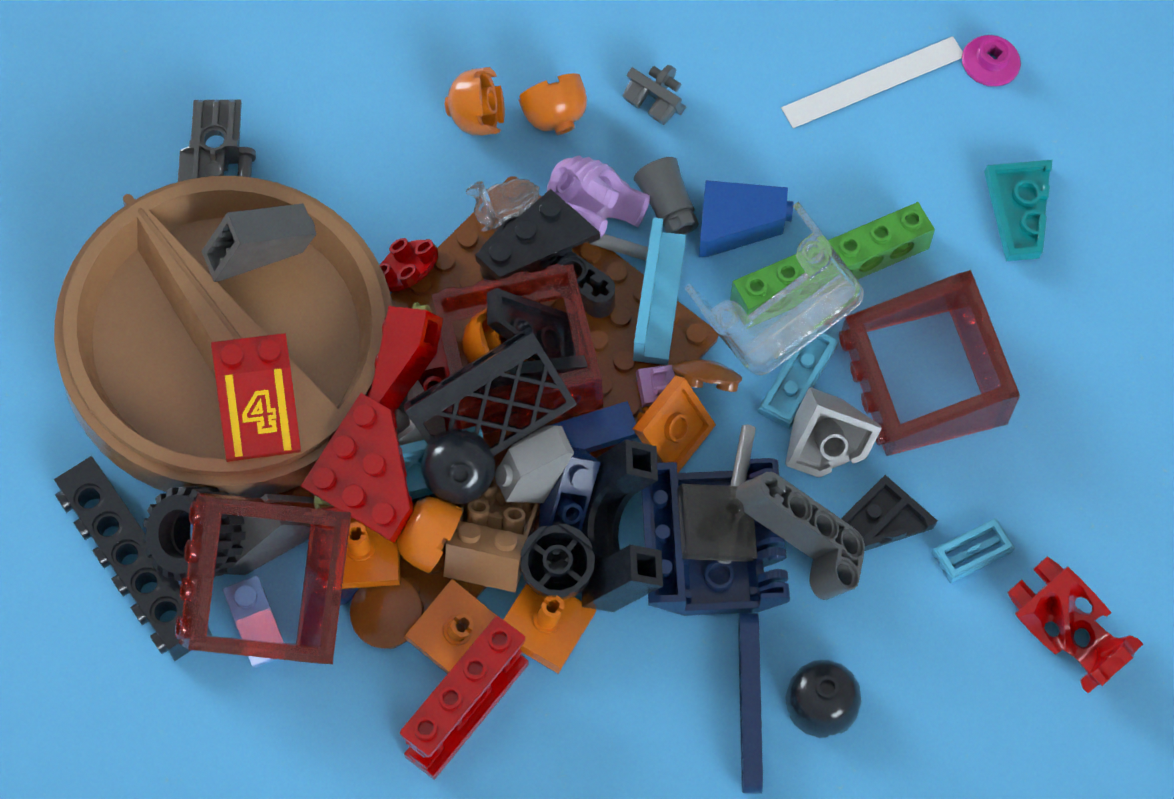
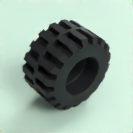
(170, 529)

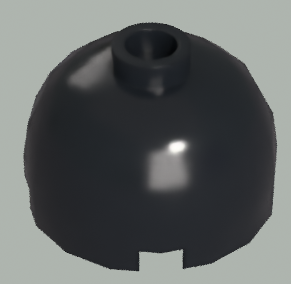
(458, 466)
(557, 561)
(823, 698)

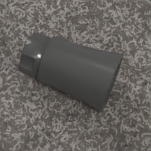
(668, 195)

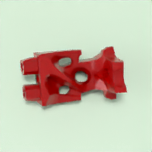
(1057, 604)

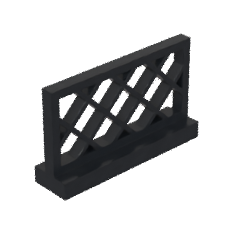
(481, 373)

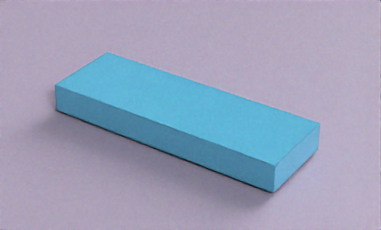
(795, 378)

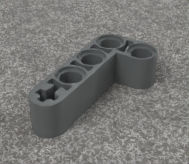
(811, 528)

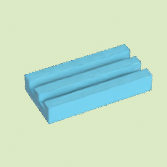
(956, 574)

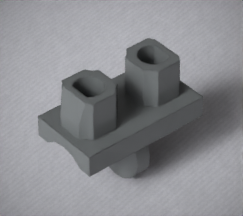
(642, 86)

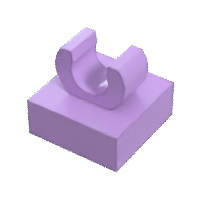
(652, 382)

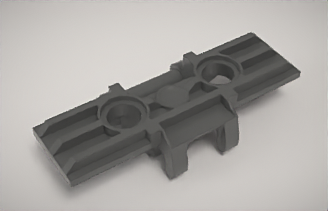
(212, 119)

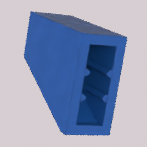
(741, 215)

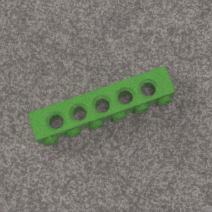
(862, 249)

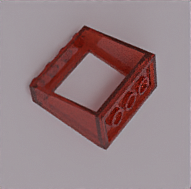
(540, 286)
(993, 376)
(321, 580)

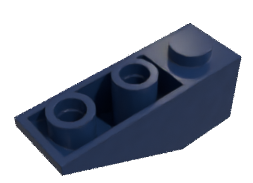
(571, 493)

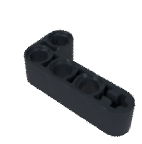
(595, 287)

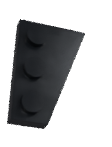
(539, 233)

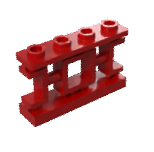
(464, 697)

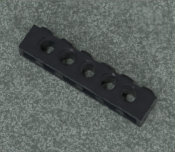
(89, 482)

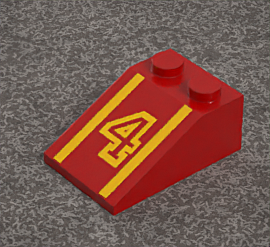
(256, 397)

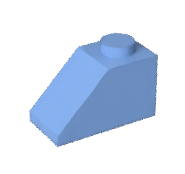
(252, 614)

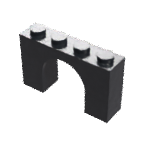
(634, 570)

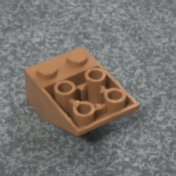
(490, 540)

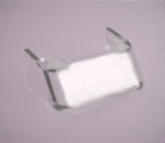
(792, 315)

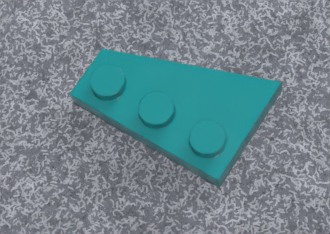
(1019, 205)

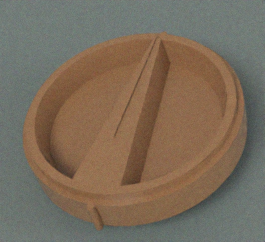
(143, 320)

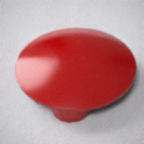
(408, 263)

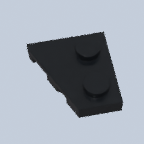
(888, 515)

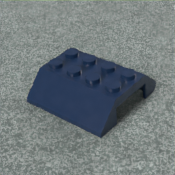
(708, 585)

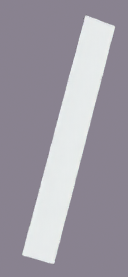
(872, 82)

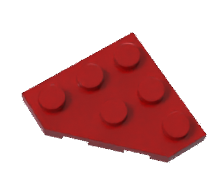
(365, 470)

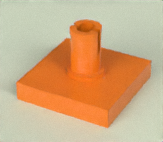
(674, 423)
(370, 559)
(449, 626)
(549, 626)

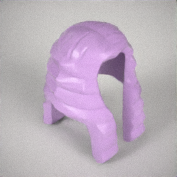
(597, 192)

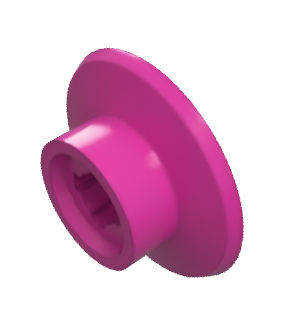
(984, 68)

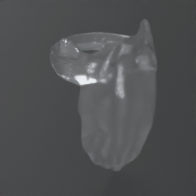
(502, 200)

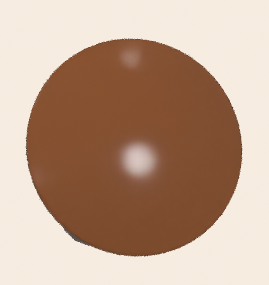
(707, 371)
(385, 613)

